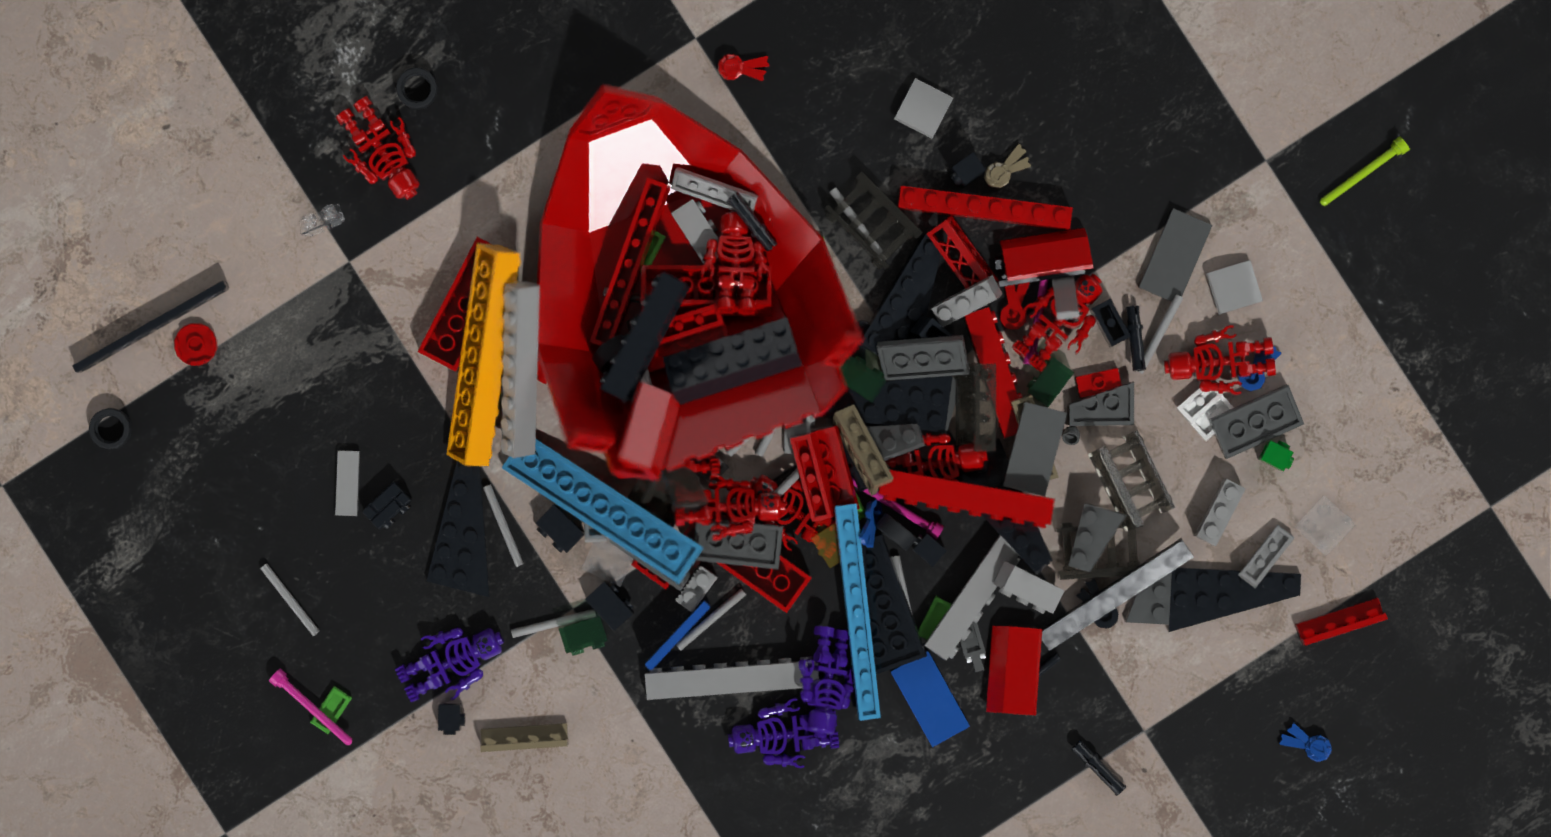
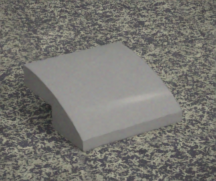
(923, 108)
(1234, 287)

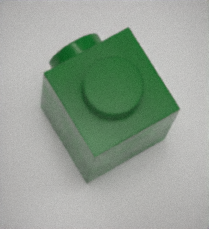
(1277, 455)

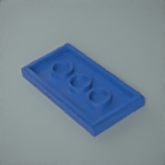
(677, 635)
(930, 699)

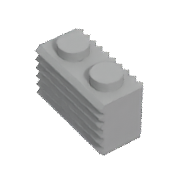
(696, 588)

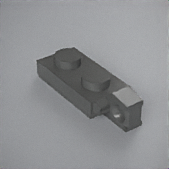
(973, 648)

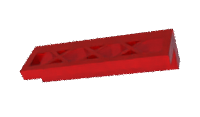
(966, 250)
(1340, 621)

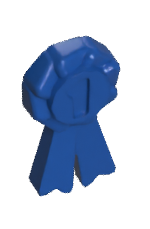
(1256, 381)
(873, 513)
(1316, 747)

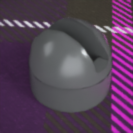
(1071, 435)

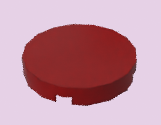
(195, 344)

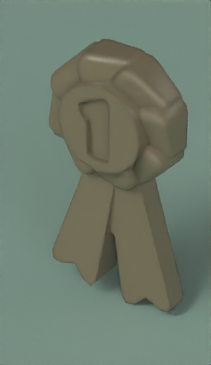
(998, 174)

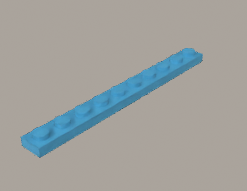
(857, 611)

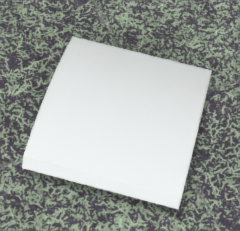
(1202, 407)

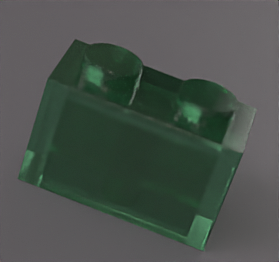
(862, 379)
(1049, 382)
(583, 635)

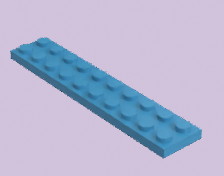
(606, 511)

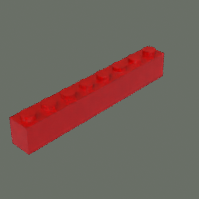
(985, 208)
(630, 261)
(970, 497)

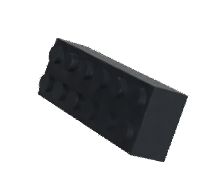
(644, 337)
(732, 361)

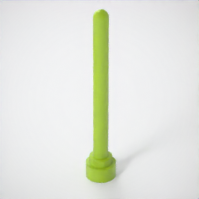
(1398, 147)

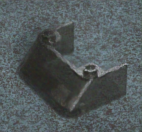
(674, 486)

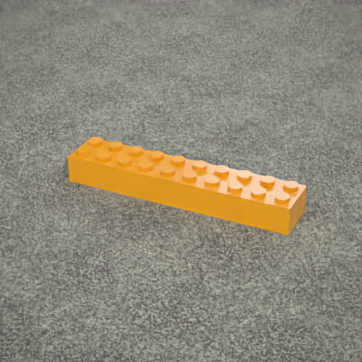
(481, 357)

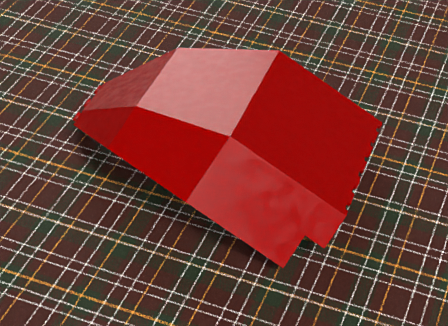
(582, 231)

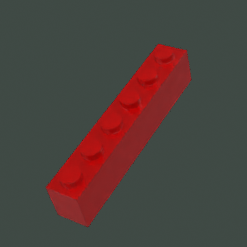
(989, 350)

